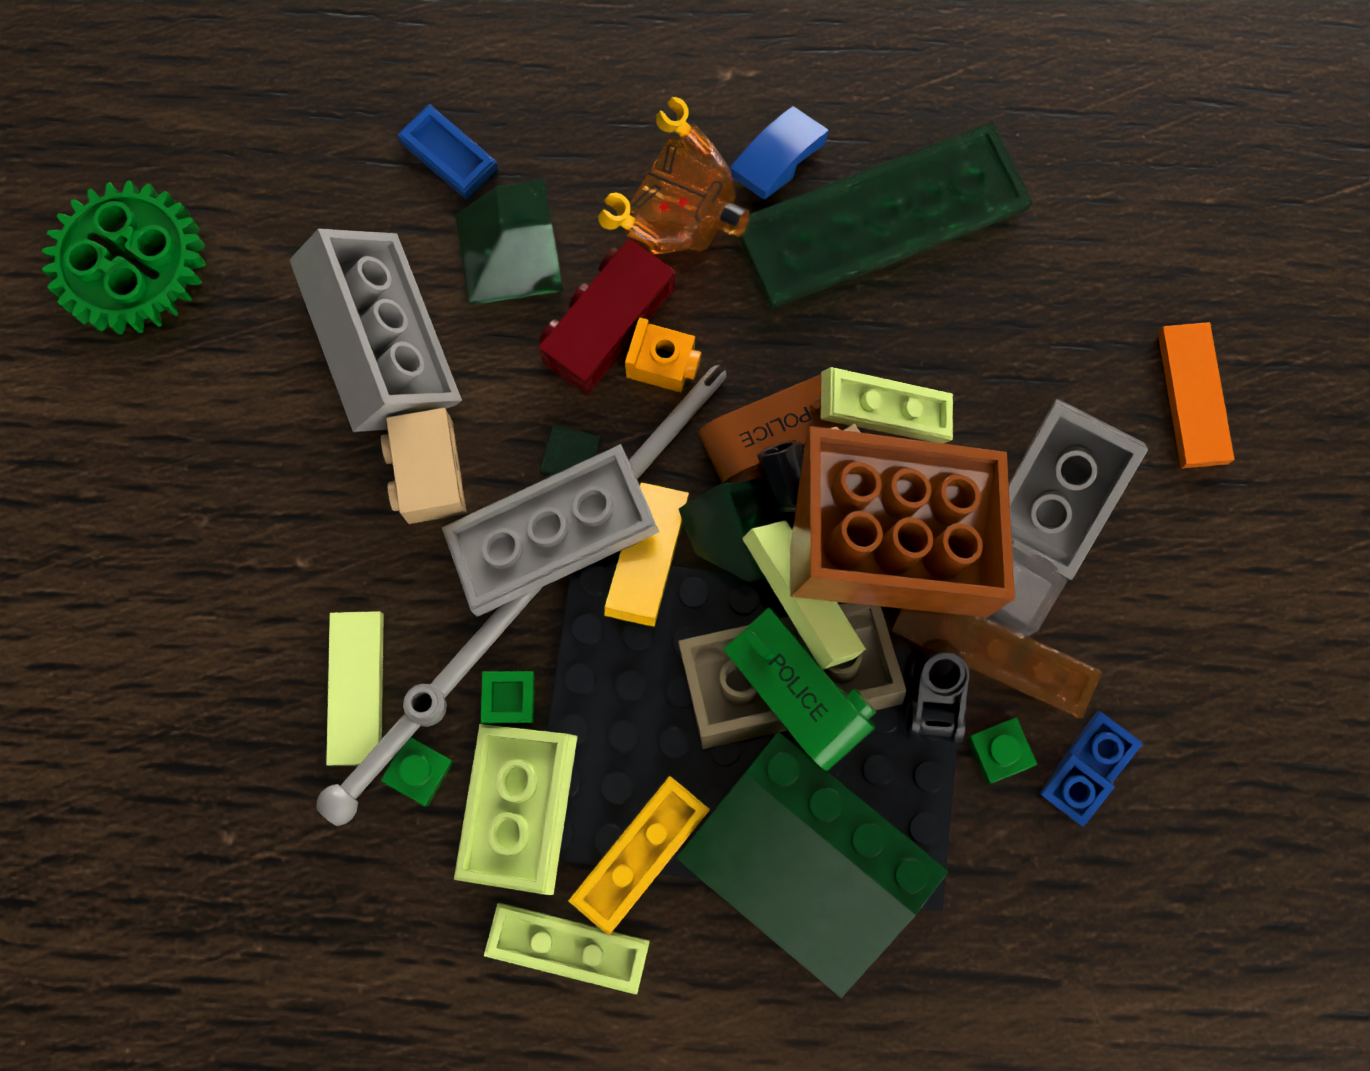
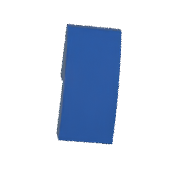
(776, 151)
(1090, 767)

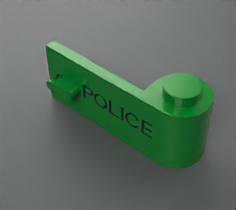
(799, 691)

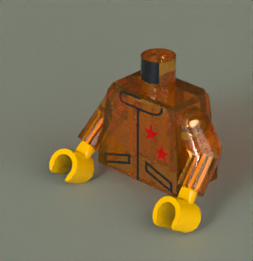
(682, 196)

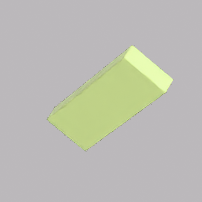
(886, 405)
(817, 621)
(354, 686)
(566, 948)

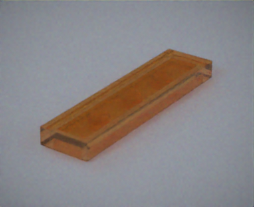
(1006, 657)

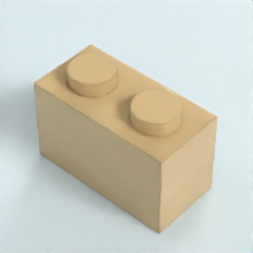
(424, 466)

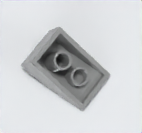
(1069, 485)

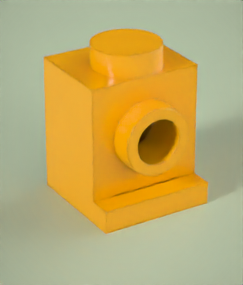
(647, 367)

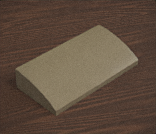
(733, 711)

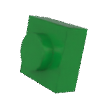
(508, 697)
(1001, 751)
(417, 771)

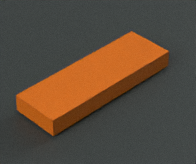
(1195, 395)

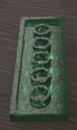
(883, 215)

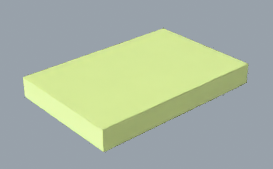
(516, 809)

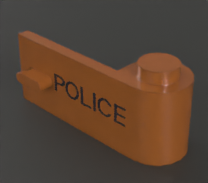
(743, 433)

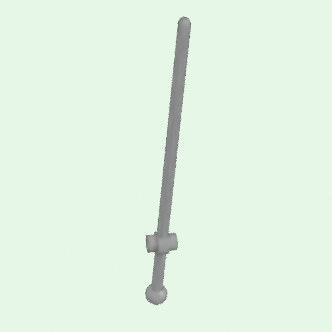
(339, 802)

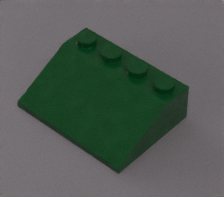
(811, 865)

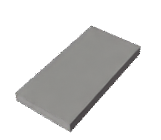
(549, 530)

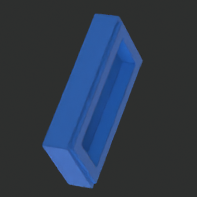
(447, 151)

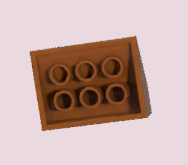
(902, 524)

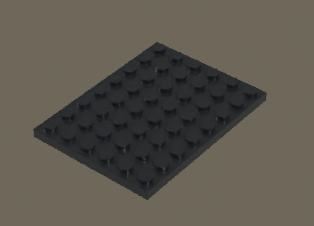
(636, 726)

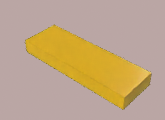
(645, 566)
(639, 855)

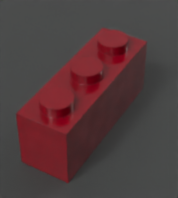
(606, 315)

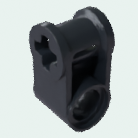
(937, 703)

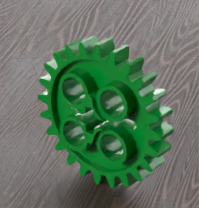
(98, 292)

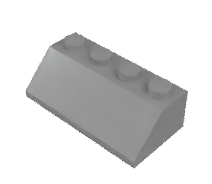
(372, 326)

